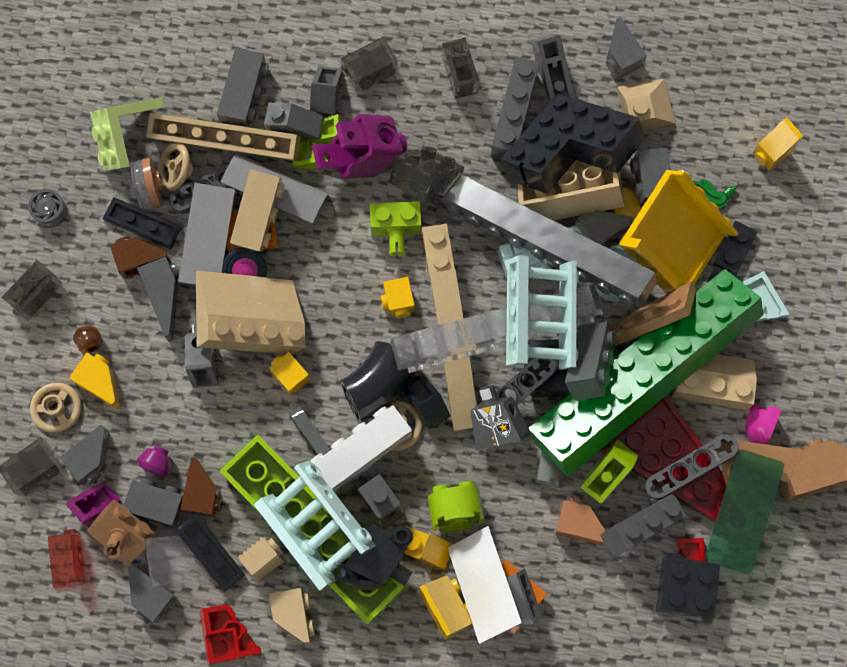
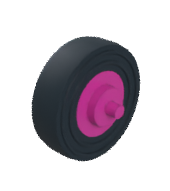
(244, 262)

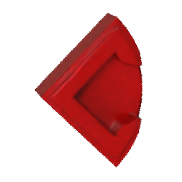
(692, 548)

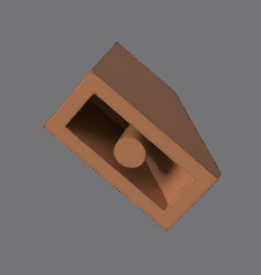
(579, 522)

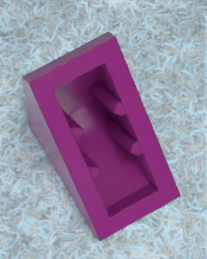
(91, 503)

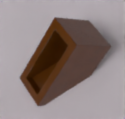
(134, 253)
(200, 492)

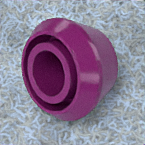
(155, 461)

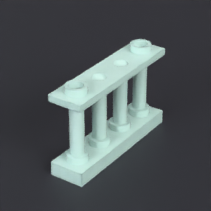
(517, 313)
(290, 532)

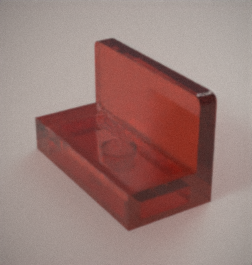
(66, 559)

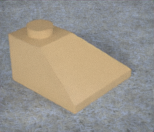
(648, 102)

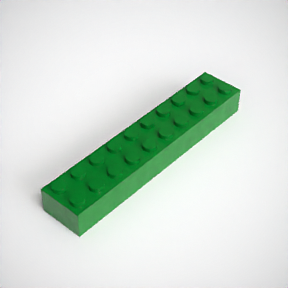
(648, 373)

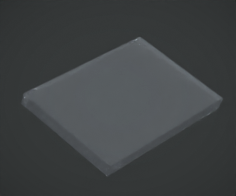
(173, 562)

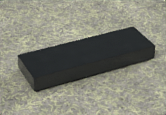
(142, 223)
(209, 552)

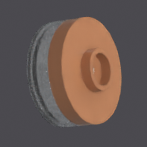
(147, 183)

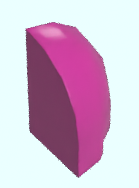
(761, 423)

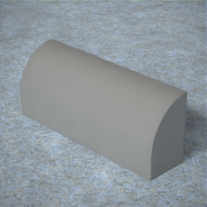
(299, 201)
(206, 232)

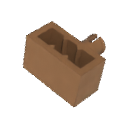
(120, 532)

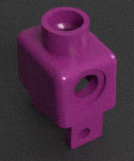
(367, 134)

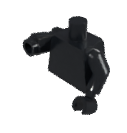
(379, 564)

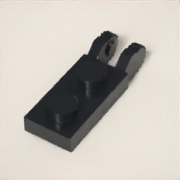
(733, 250)

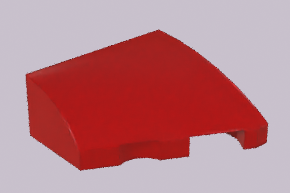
(225, 636)

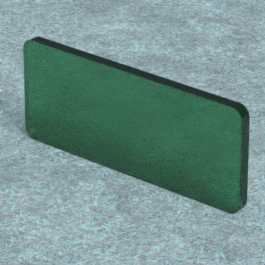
(744, 511)

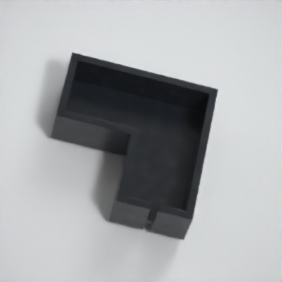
(567, 133)

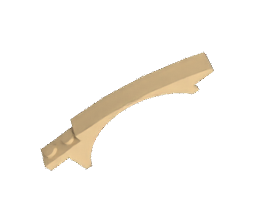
(448, 309)

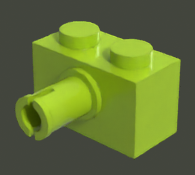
(395, 221)

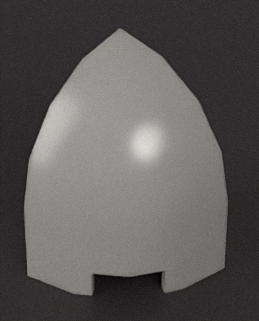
(548, 472)

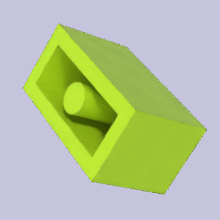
(609, 471)

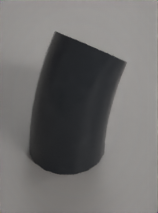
(375, 382)

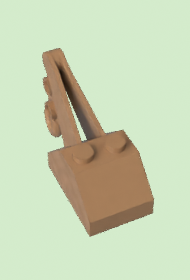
(806, 471)

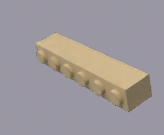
(224, 137)

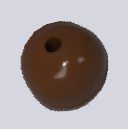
(87, 339)

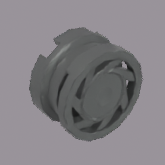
(47, 208)

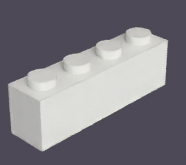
(363, 447)

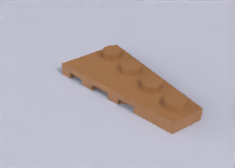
(656, 314)

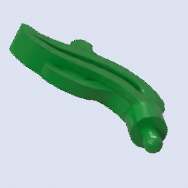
(718, 198)

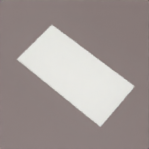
(484, 585)

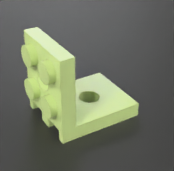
(108, 131)

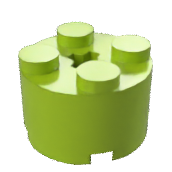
(455, 507)

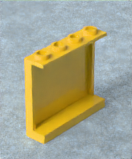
(676, 231)

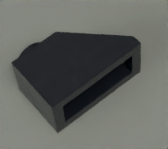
(426, 400)

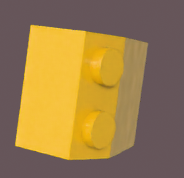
(446, 606)

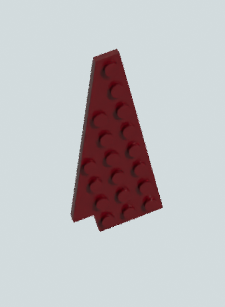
(662, 439)

